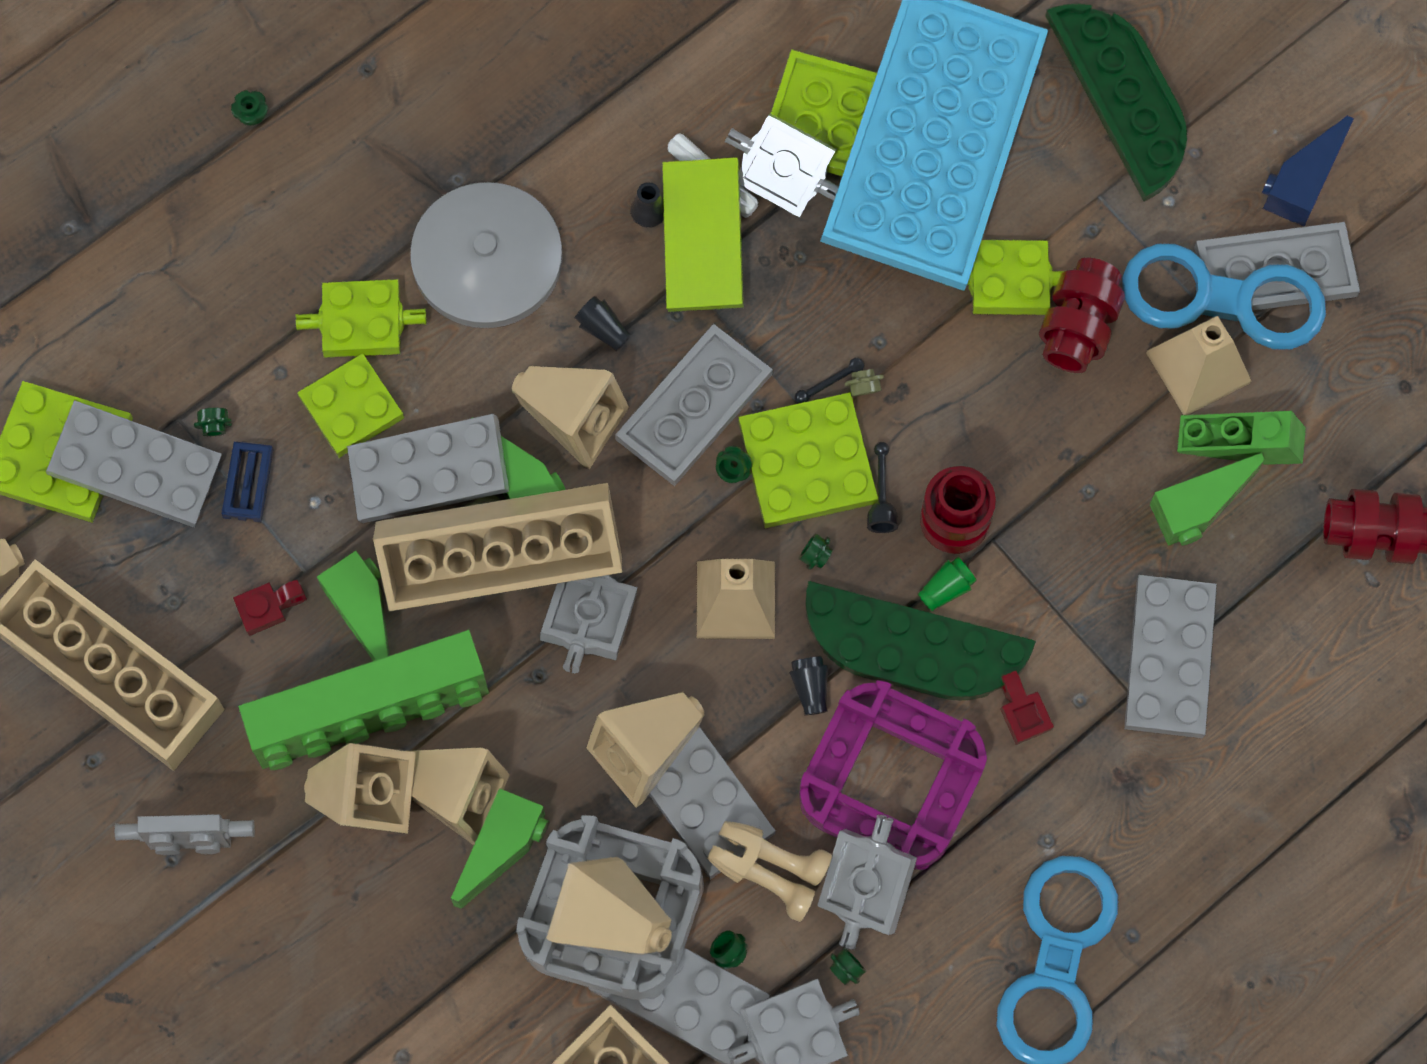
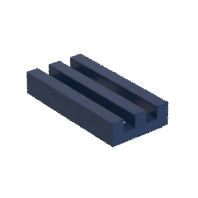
(243, 512)

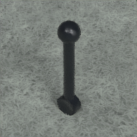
(855, 365)

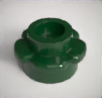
(249, 116)
(213, 421)
(727, 470)
(816, 552)
(728, 949)
(846, 967)

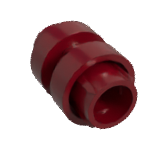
(1086, 303)
(951, 491)
(1367, 525)

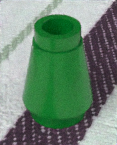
(947, 584)

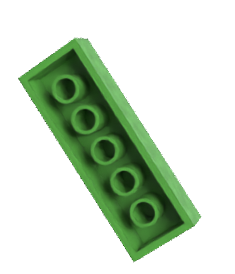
(364, 701)

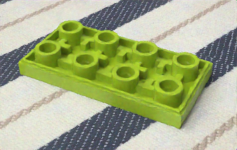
(702, 234)

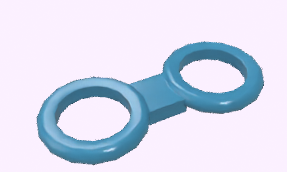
(1224, 296)
(1057, 960)

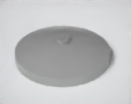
(486, 255)

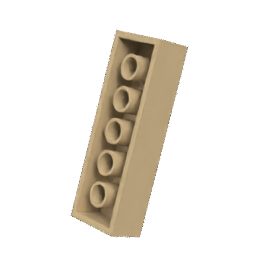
(498, 547)
(106, 665)

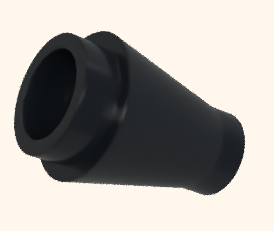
(648, 206)
(601, 322)
(810, 682)

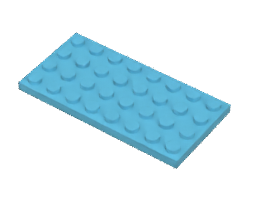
(935, 138)

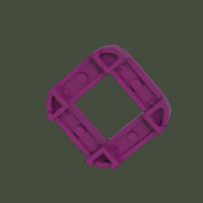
(916, 724)

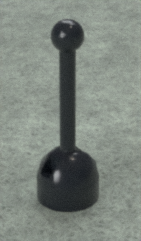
(882, 515)

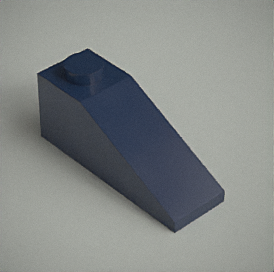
(1303, 175)

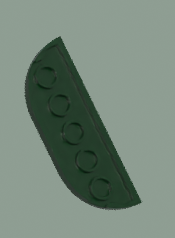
(1125, 92)
(912, 645)

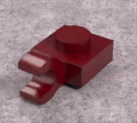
(263, 607)
(1024, 714)

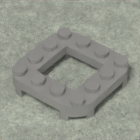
(603, 969)

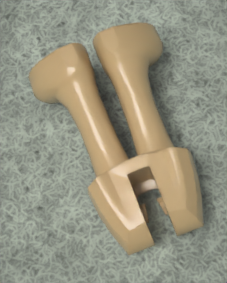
(808, 868)

